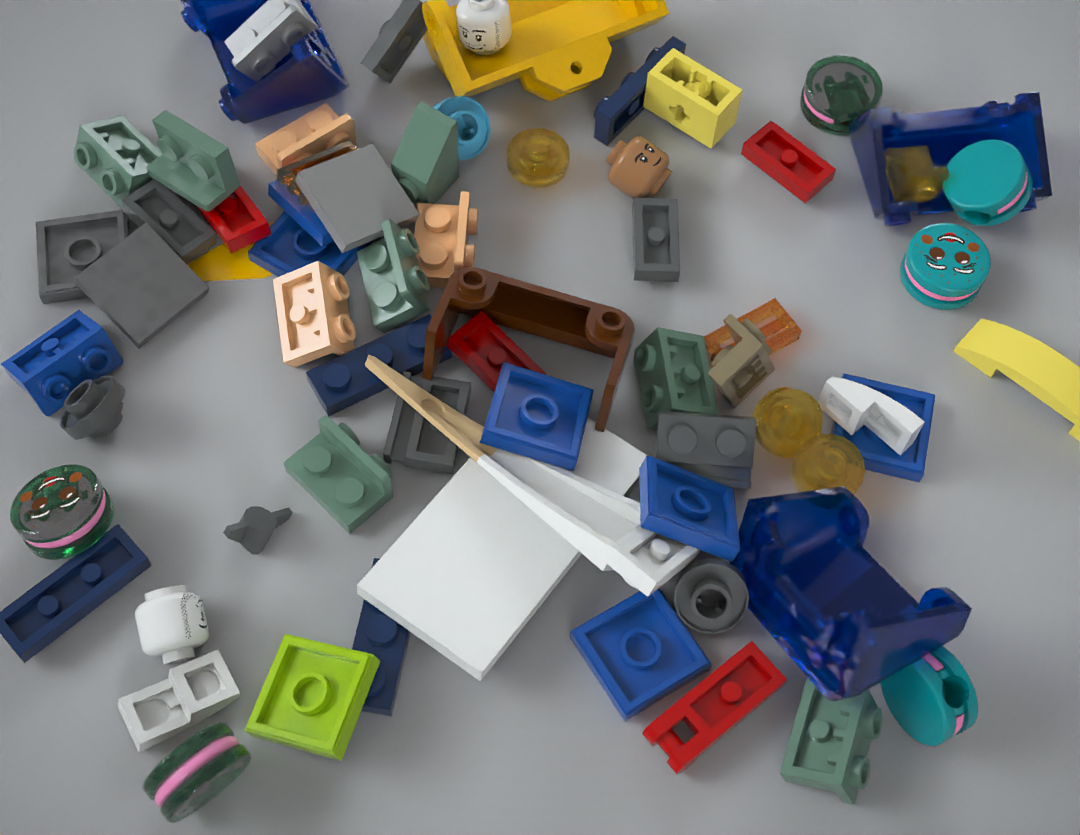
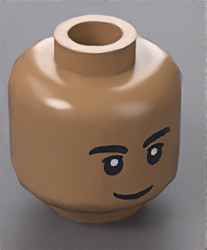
(638, 168)

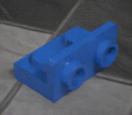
(62, 360)

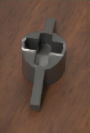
(256, 527)

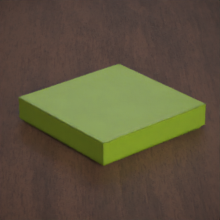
(313, 696)

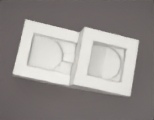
(859, 405)
(181, 701)

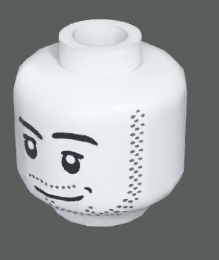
(484, 25)
(171, 624)

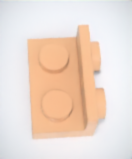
(306, 137)
(443, 239)
(313, 314)

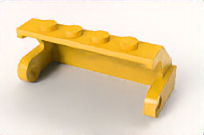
(552, 44)

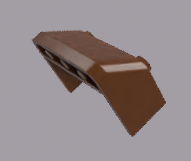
(535, 312)

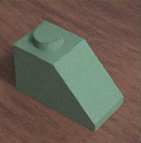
(427, 155)

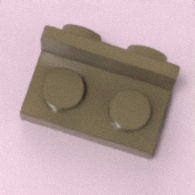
(741, 367)

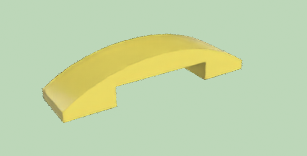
(1028, 363)

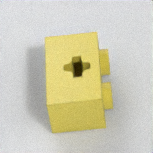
(692, 98)

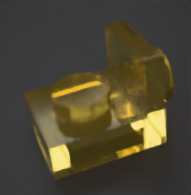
(913, 174)

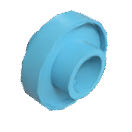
(471, 122)

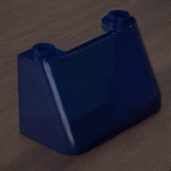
(299, 79)
(945, 135)
(831, 598)

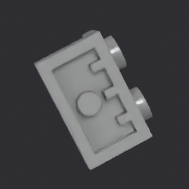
(268, 36)

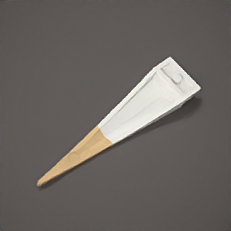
(585, 514)

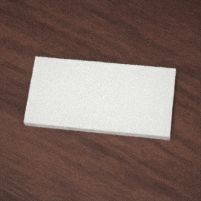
(483, 559)

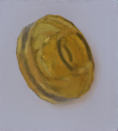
(538, 157)
(786, 420)
(828, 463)

